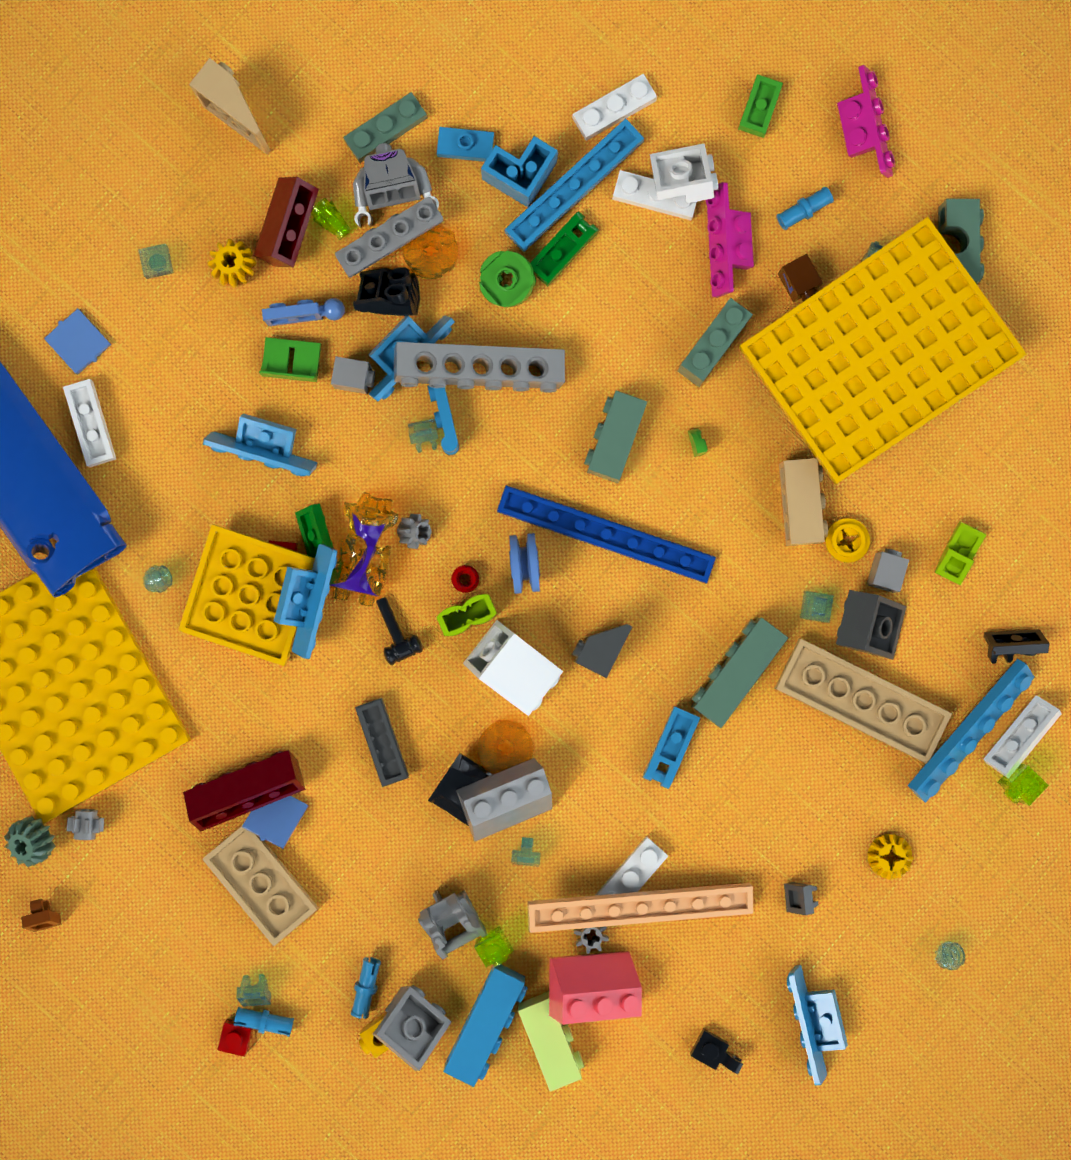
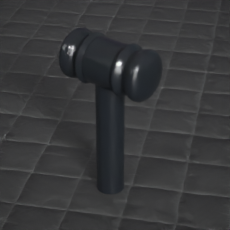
(402, 647)

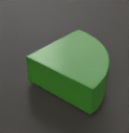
(698, 444)

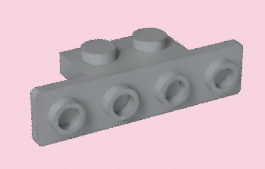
(389, 236)

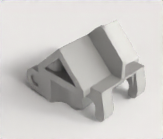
(447, 913)

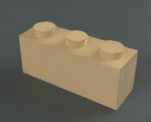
(802, 502)

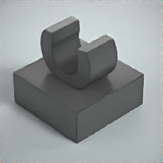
(800, 898)

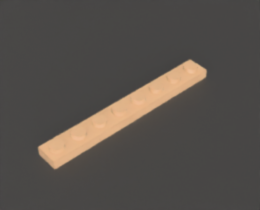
(639, 907)

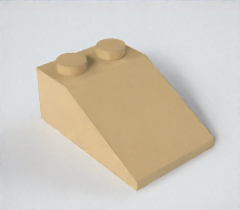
(221, 96)

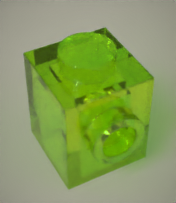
(1023, 785)

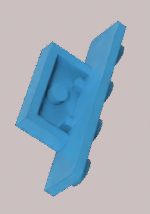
(404, 331)
(262, 442)
(304, 599)
(819, 1022)

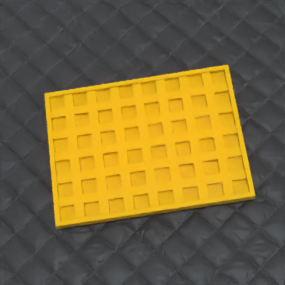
(882, 350)
(76, 695)

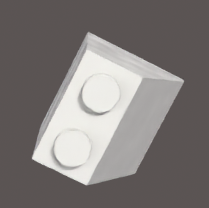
(512, 668)

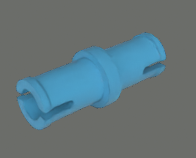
(805, 208)
(365, 987)
(263, 1021)

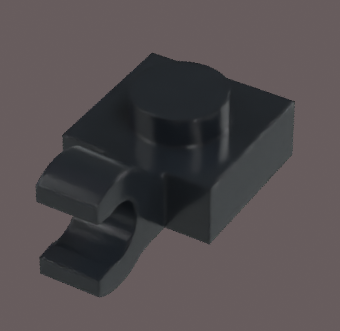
(712, 1051)

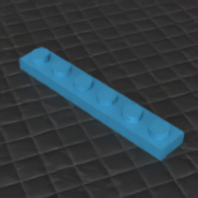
(574, 185)
(971, 731)

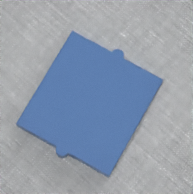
(77, 341)
(276, 820)

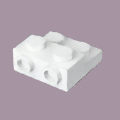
(684, 173)

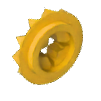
(858, 546)
(882, 846)

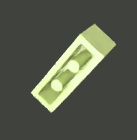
(550, 1043)

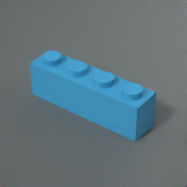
(484, 1024)

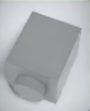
(352, 375)
(888, 571)

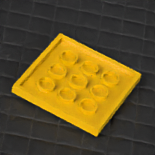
(239, 595)

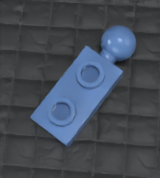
(303, 312)

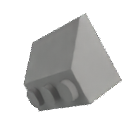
(505, 799)

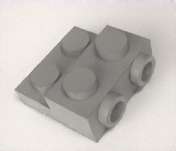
(412, 1026)

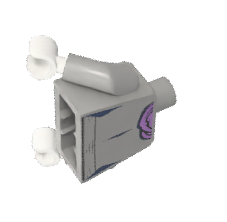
(388, 181)

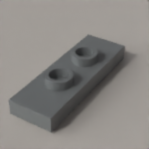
(382, 742)

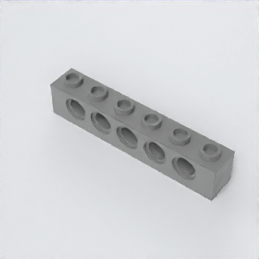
(549, 362)

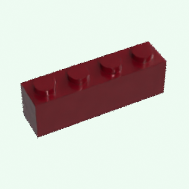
(243, 790)

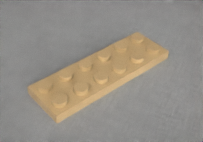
(863, 701)

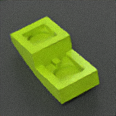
(959, 553)

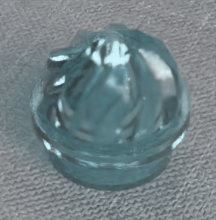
(157, 579)
(950, 955)

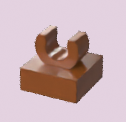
(41, 917)

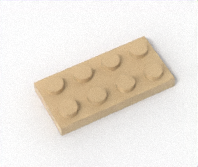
(260, 884)

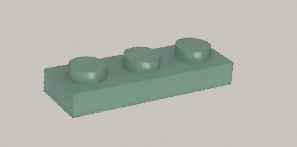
(385, 126)

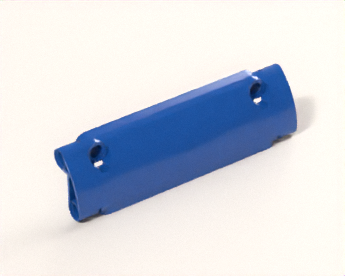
(47, 498)

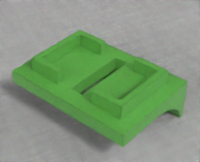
(277, 355)

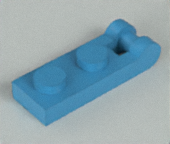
(444, 420)
(671, 746)

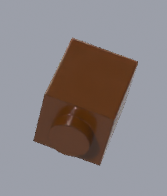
(800, 278)

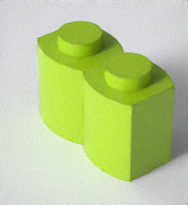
(459, 619)

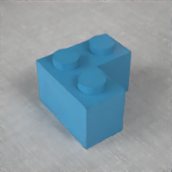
(523, 176)

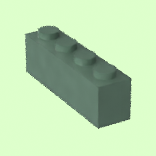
(739, 671)

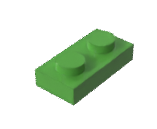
(760, 106)

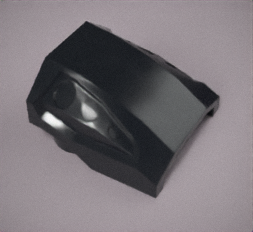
(388, 292)
(460, 774)

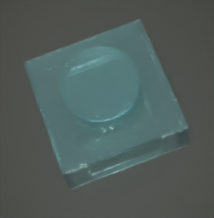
(155, 261)

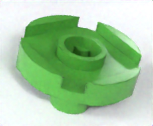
(522, 279)

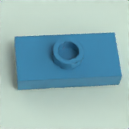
(464, 144)

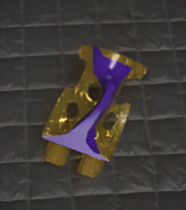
(360, 573)

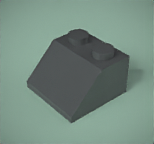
(871, 624)
(601, 649)

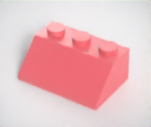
(594, 988)

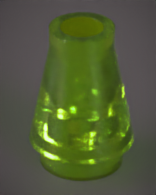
(328, 216)

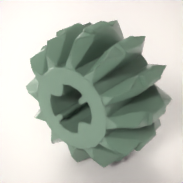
(29, 841)

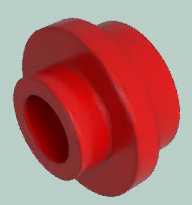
(458, 572)

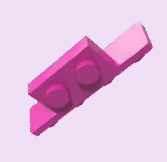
(863, 123)
(728, 241)

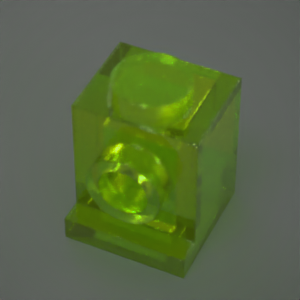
(493, 947)

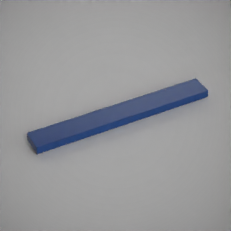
(606, 534)

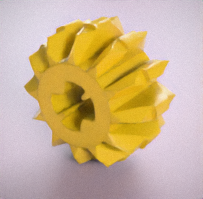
(241, 258)

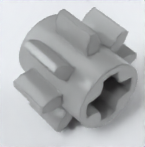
(414, 531)
(85, 824)
(596, 940)

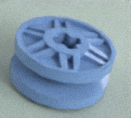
(524, 563)

